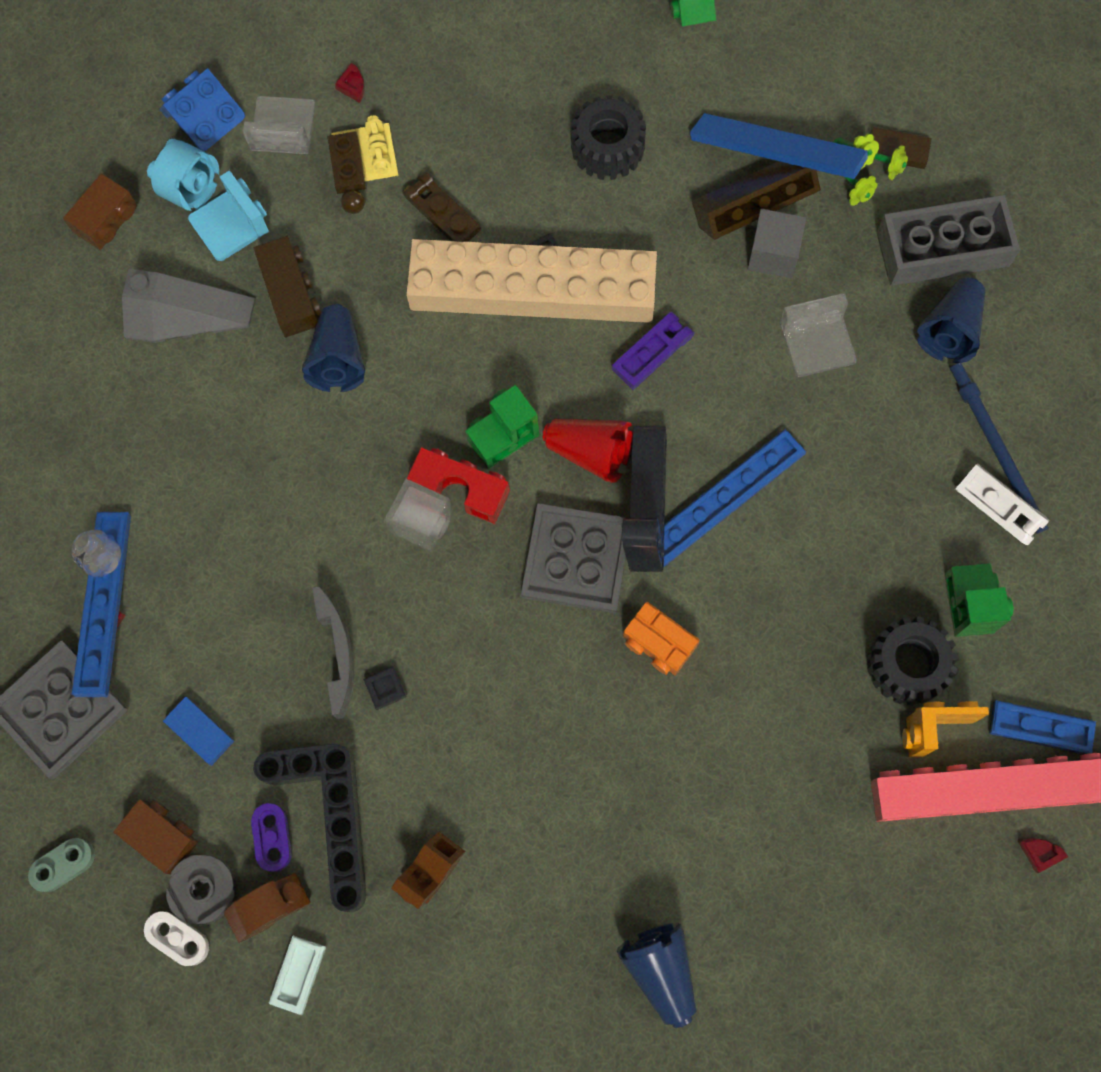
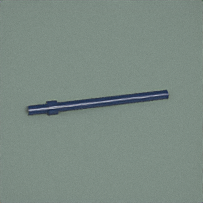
(970, 393)

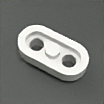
(177, 939)

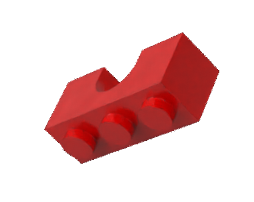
(486, 491)

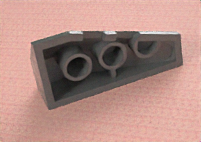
(171, 307)

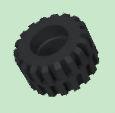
(608, 158)
(927, 639)

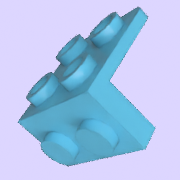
(229, 219)

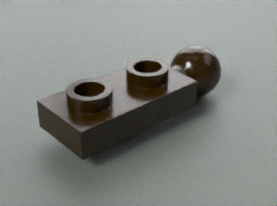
(348, 170)

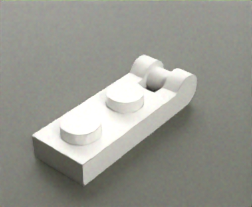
(1001, 504)

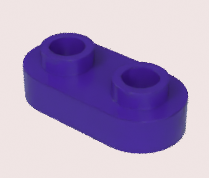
(267, 838)

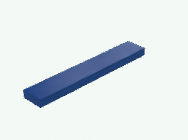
(779, 145)
(730, 494)
(101, 615)

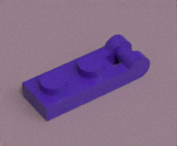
(651, 351)

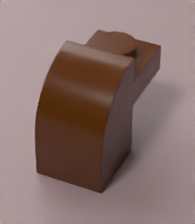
(429, 870)
(266, 906)

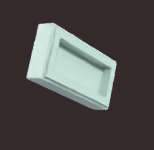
(297, 975)

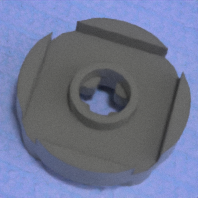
(182, 885)

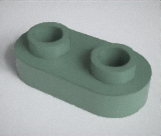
(60, 865)

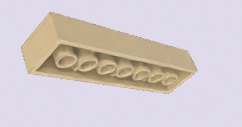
(532, 280)

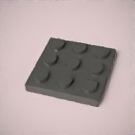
(575, 559)
(49, 719)

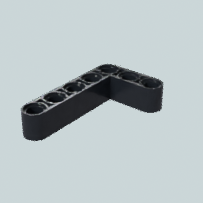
(645, 528)
(333, 811)

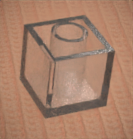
(419, 515)

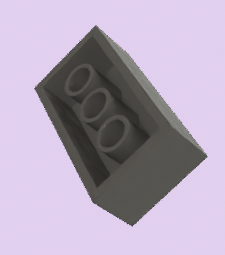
(948, 240)

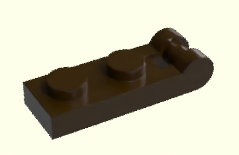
(441, 210)

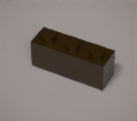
(287, 286)

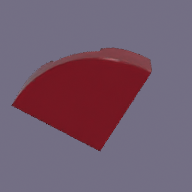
(351, 83)
(1042, 853)

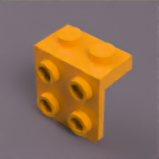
(921, 730)

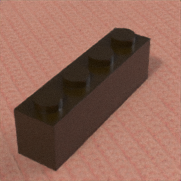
(743, 199)

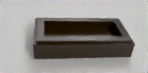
(916, 146)

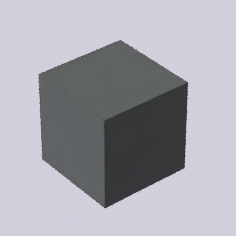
(777, 243)

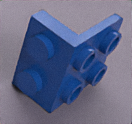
(202, 109)

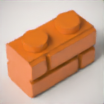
(660, 639)

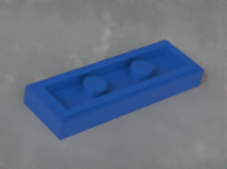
(1042, 727)

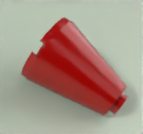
(591, 444)

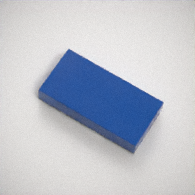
(198, 731)

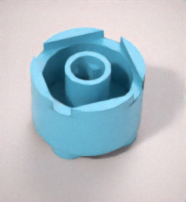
(183, 174)

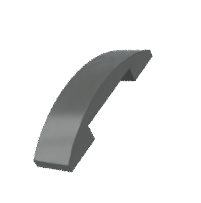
(340, 690)

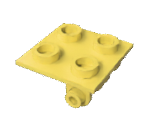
(375, 149)

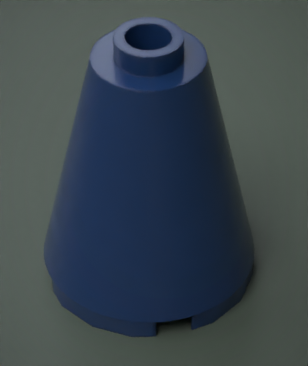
(955, 323)
(334, 352)
(662, 972)

